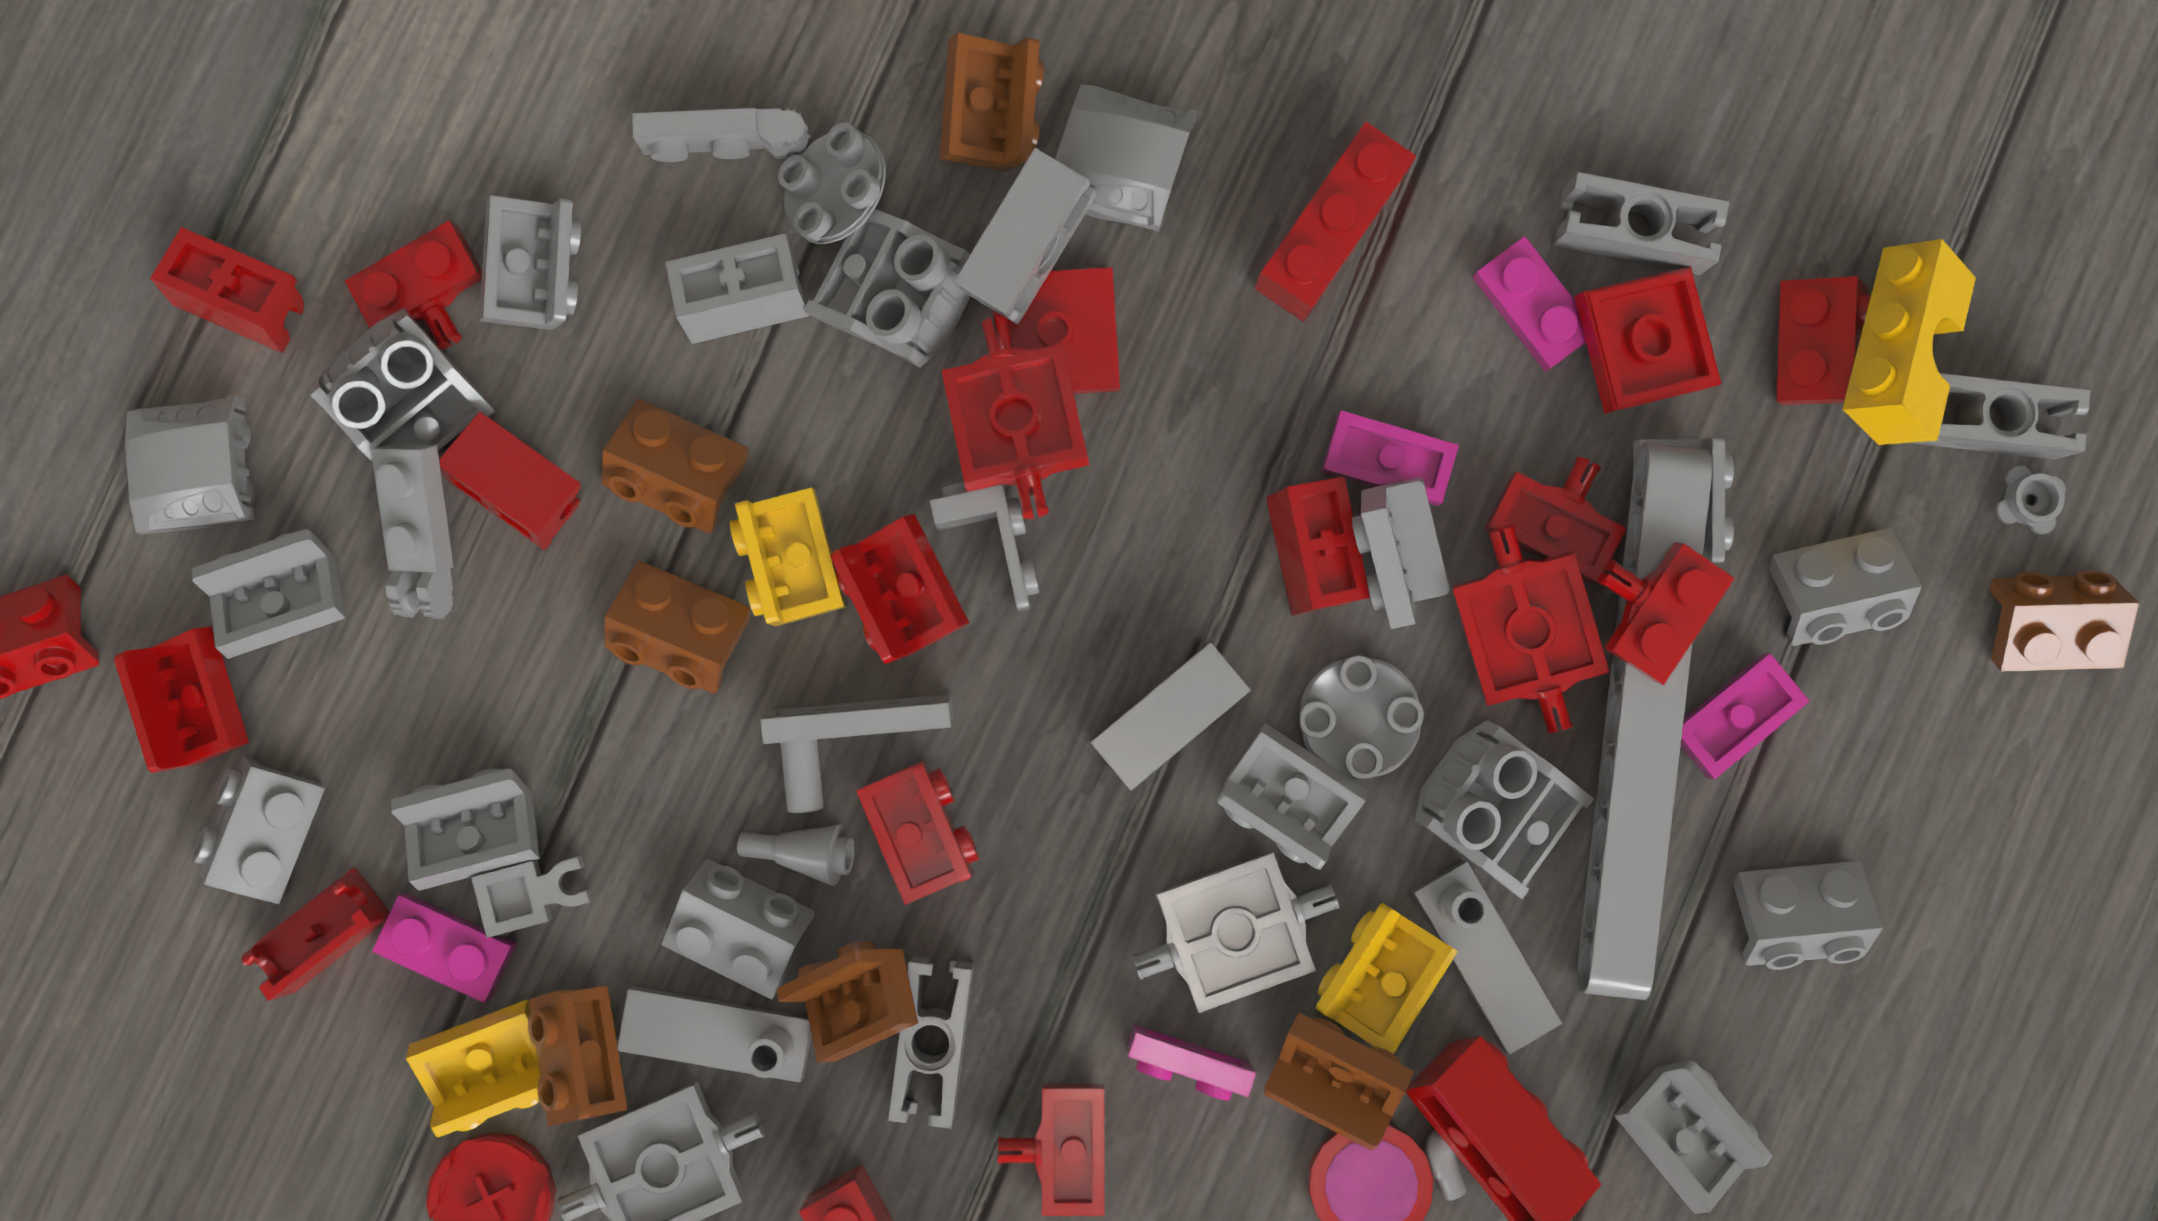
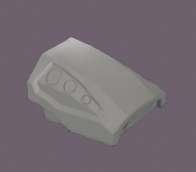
(1126, 153)
(894, 288)
(397, 389)
(188, 466)
(1499, 804)

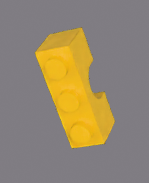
(1894, 376)

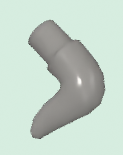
(1444, 1167)

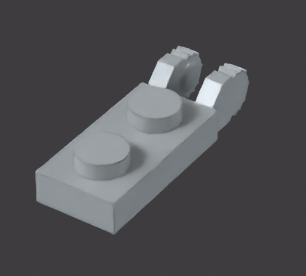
(720, 131)
(414, 529)

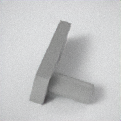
(801, 727)
(1486, 957)
(715, 1034)

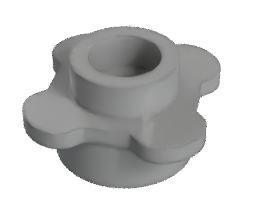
(2048, 495)

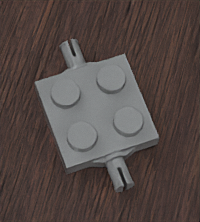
(1235, 931)
(662, 1162)

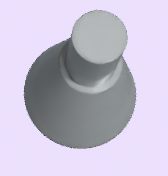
(815, 852)

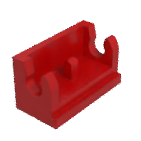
(228, 288)
(510, 480)
(1317, 545)
(317, 935)

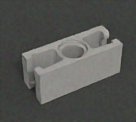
(1661, 209)
(1026, 236)
(2019, 407)
(1170, 716)
(948, 1063)

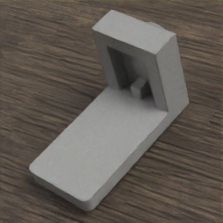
(965, 507)

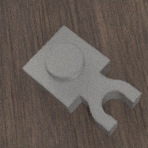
(521, 895)

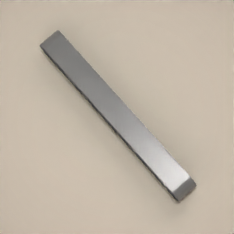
(1640, 746)

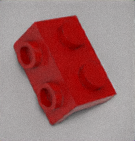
(1819, 338)
(898, 590)
(42, 636)
(181, 701)
(917, 831)

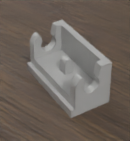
(736, 288)

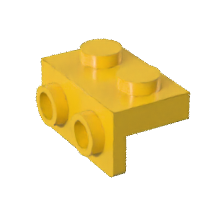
(787, 557)
(1384, 978)
(477, 1069)

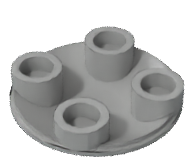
(833, 184)
(1361, 717)

